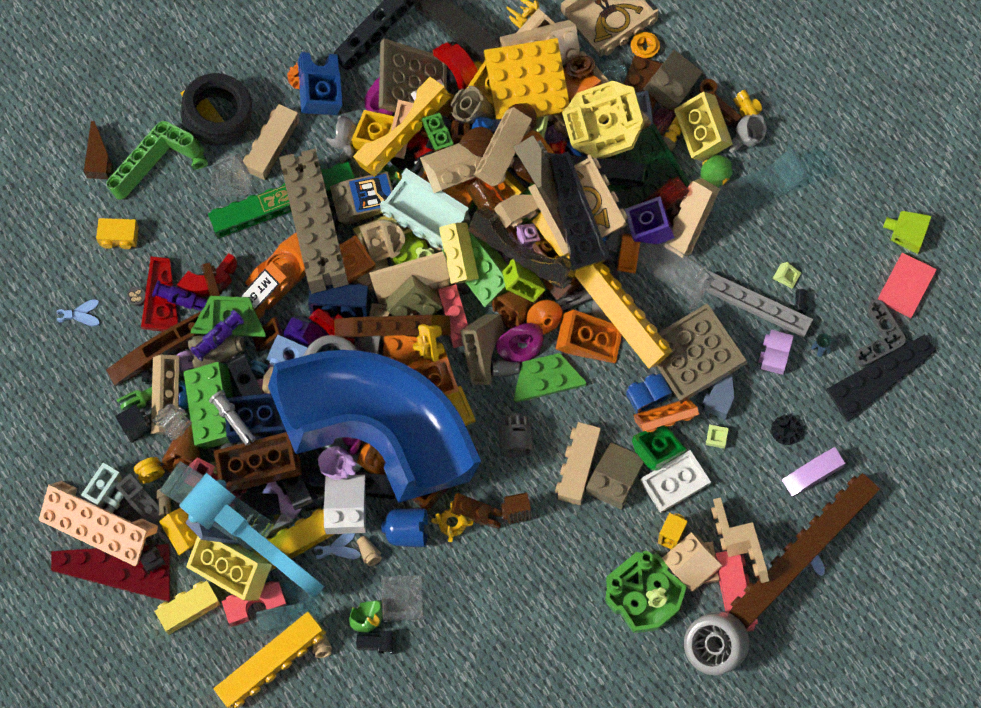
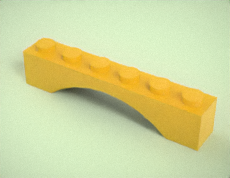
(378, 153)

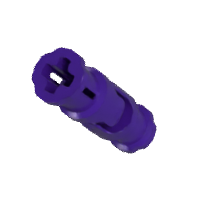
(185, 298)
(218, 333)

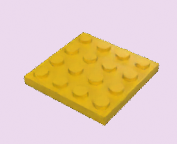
(527, 75)

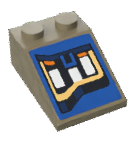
(360, 197)

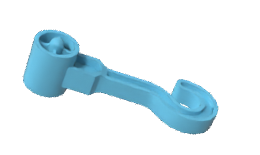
(210, 504)

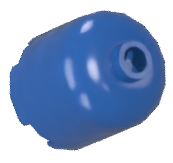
(406, 527)

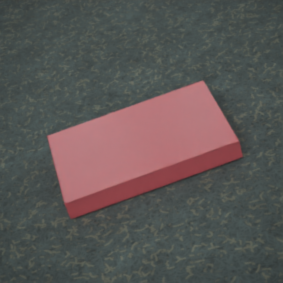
(906, 285)

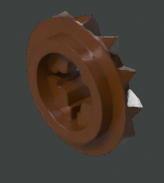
(579, 62)

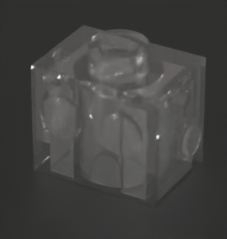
(172, 421)

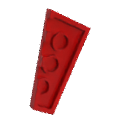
(157, 312)

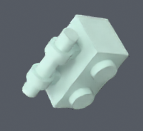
(102, 487)

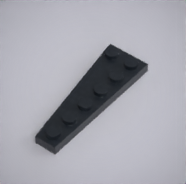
(579, 225)
(867, 384)

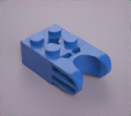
(319, 85)

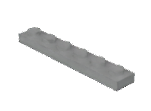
(759, 305)

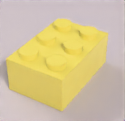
(703, 126)

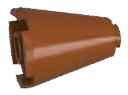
(513, 308)
(181, 450)

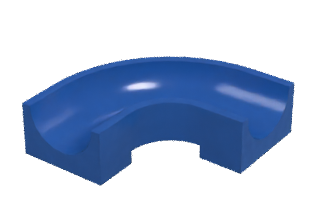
(380, 404)

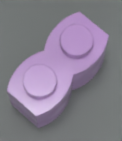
(776, 352)

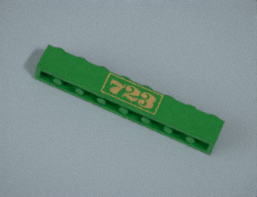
(267, 205)

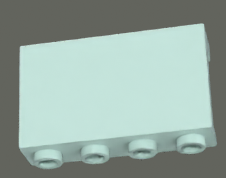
(421, 209)

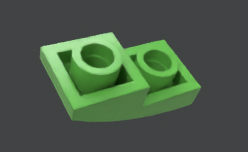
(437, 131)

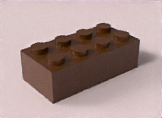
(258, 463)

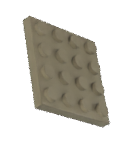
(404, 71)
(700, 353)

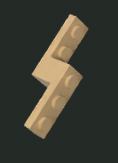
(739, 540)

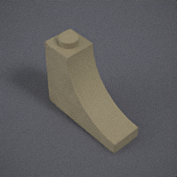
(478, 342)

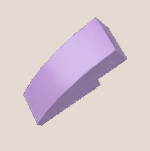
(814, 472)

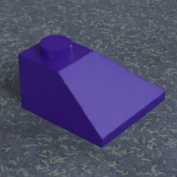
(650, 222)
(303, 331)

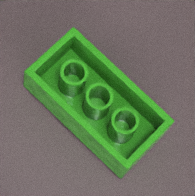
(489, 269)
(201, 385)

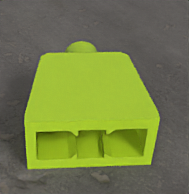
(908, 229)
(522, 281)

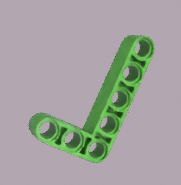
(147, 154)

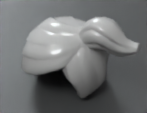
(344, 132)
(749, 132)

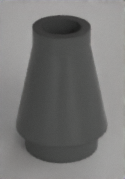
(503, 368)

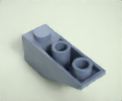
(720, 398)

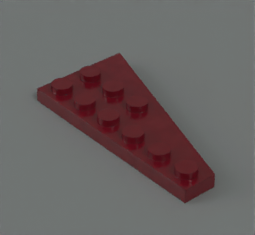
(113, 572)

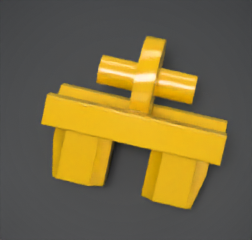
(427, 342)

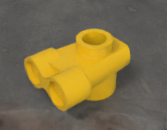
(746, 105)

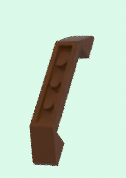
(389, 325)

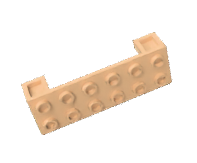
(94, 524)

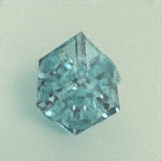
(614, 70)

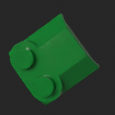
(657, 447)

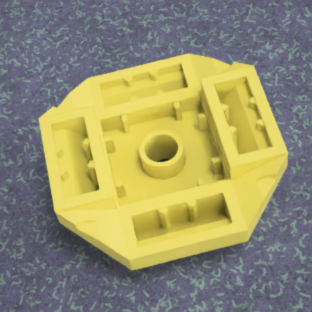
(595, 105)

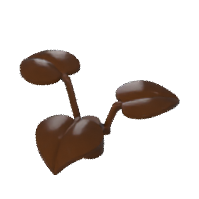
(478, 139)

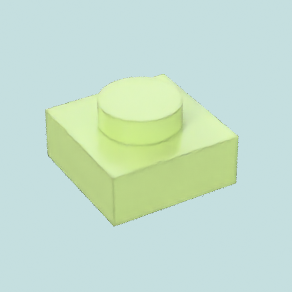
(717, 436)

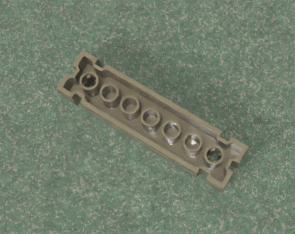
(313, 221)

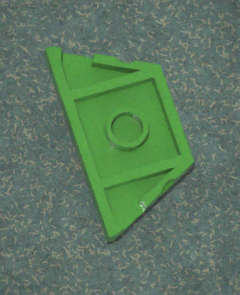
(220, 307)
(546, 377)

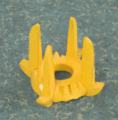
(521, 19)
(442, 519)

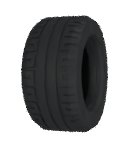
(216, 86)

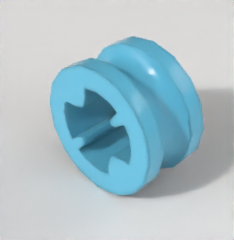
(258, 368)

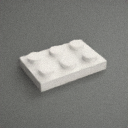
(675, 481)

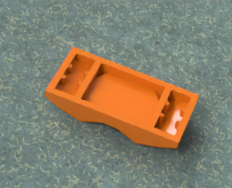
(289, 258)

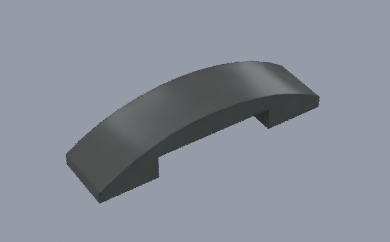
(142, 503)

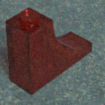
(669, 191)

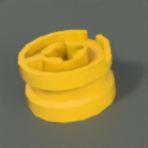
(149, 470)

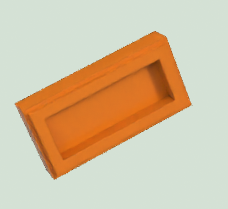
(628, 254)

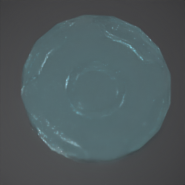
(295, 593)

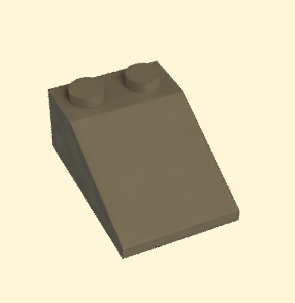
(673, 80)
(536, 161)
(615, 475)

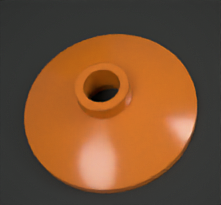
(545, 310)

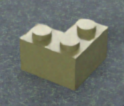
(413, 296)

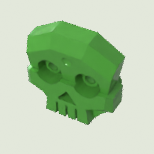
(621, 592)

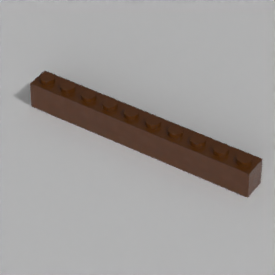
(805, 549)

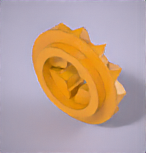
(651, 40)

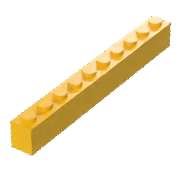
(616, 305)

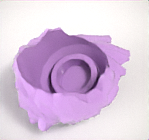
(336, 463)

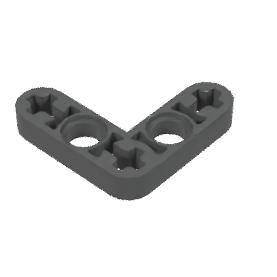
(887, 334)

